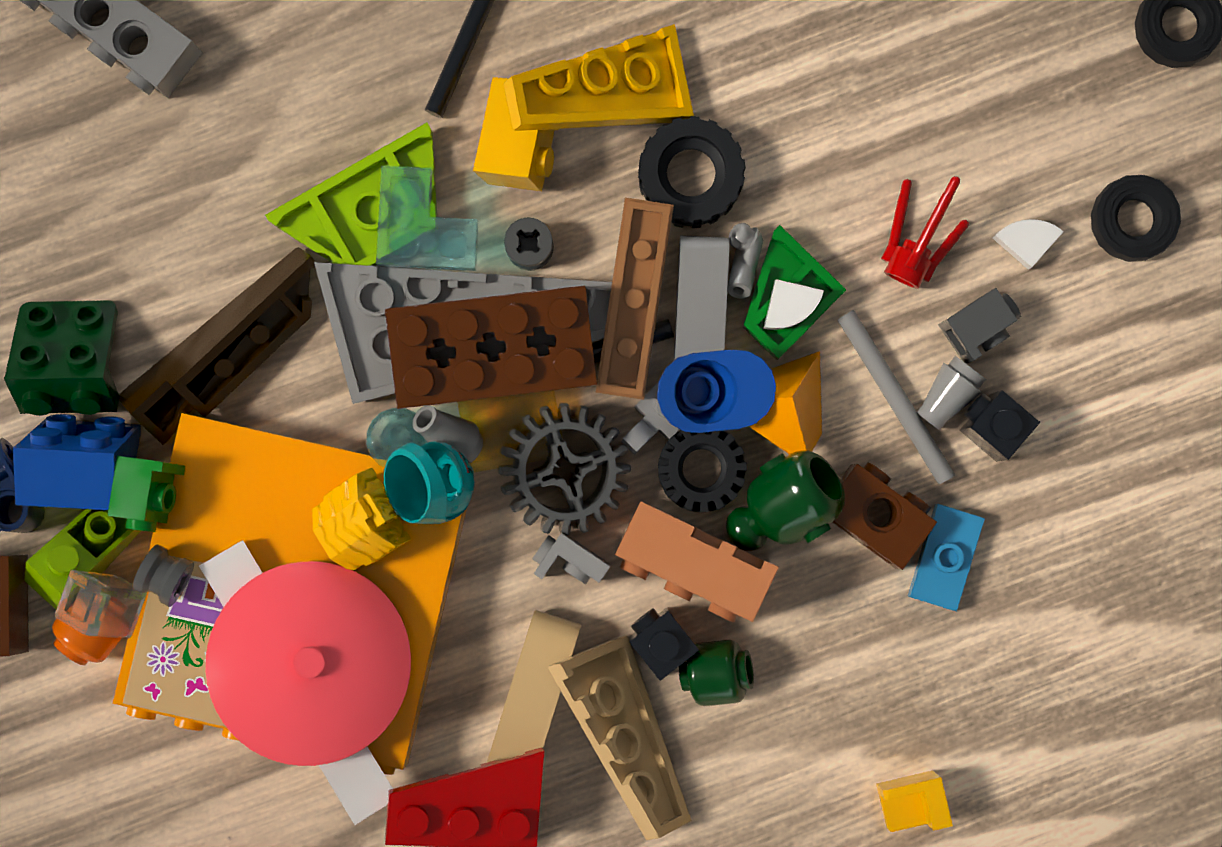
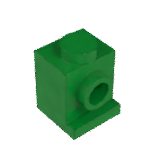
(143, 492)

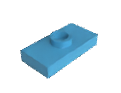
(946, 557)

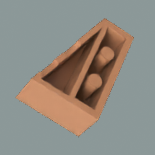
(695, 563)

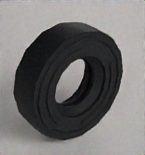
(1178, 53)
(1162, 205)

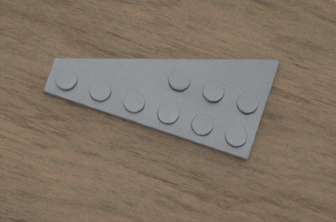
(361, 293)

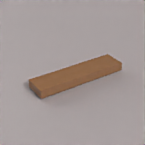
(634, 298)

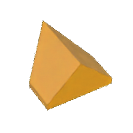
(796, 414)

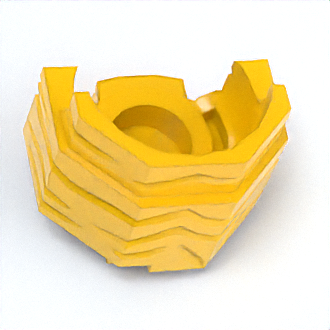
(358, 522)

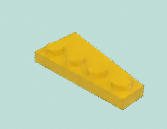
(605, 87)

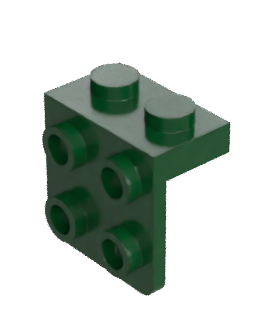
(63, 358)

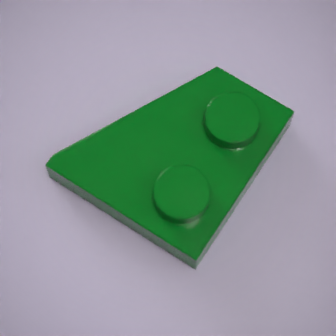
(789, 263)

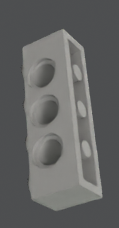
(158, 67)

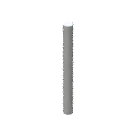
(896, 397)

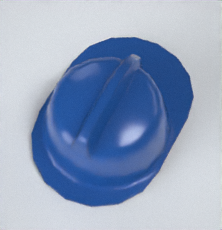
(716, 391)

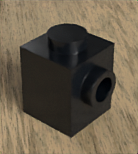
(998, 425)
(661, 642)

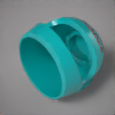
(428, 482)

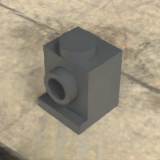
(980, 324)

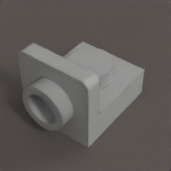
(579, 560)

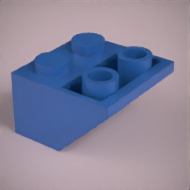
(71, 461)

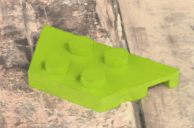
(343, 212)

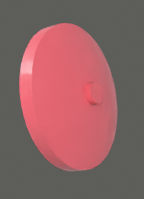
(308, 663)

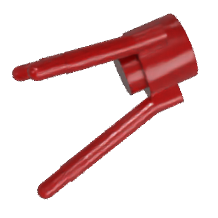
(911, 261)

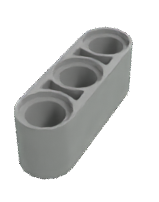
(701, 295)

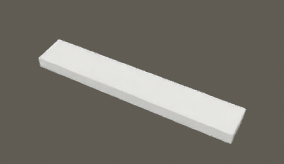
(355, 779)

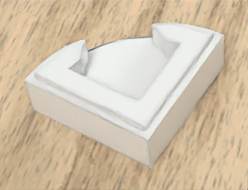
(1028, 240)
(790, 304)

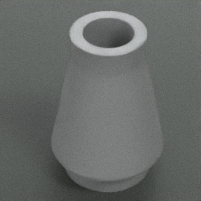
(951, 392)
(449, 429)

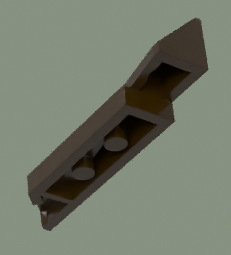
(223, 349)

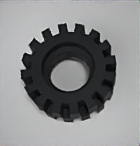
(712, 497)

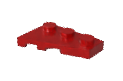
(470, 808)

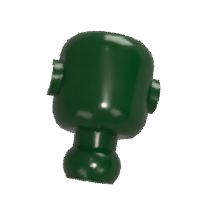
(788, 502)

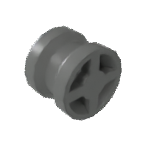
(534, 250)
(163, 575)

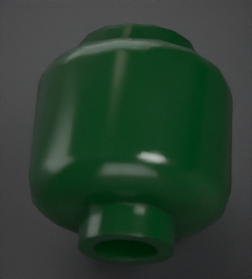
(717, 673)

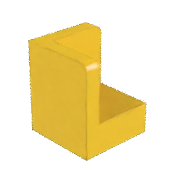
(914, 802)

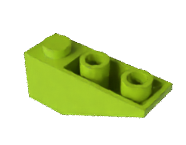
(83, 545)

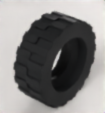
(700, 136)

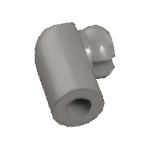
(748, 247)

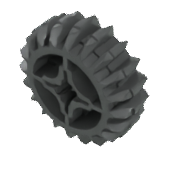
(587, 462)

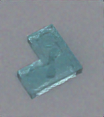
(408, 232)

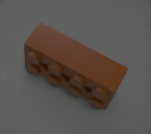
(471, 375)

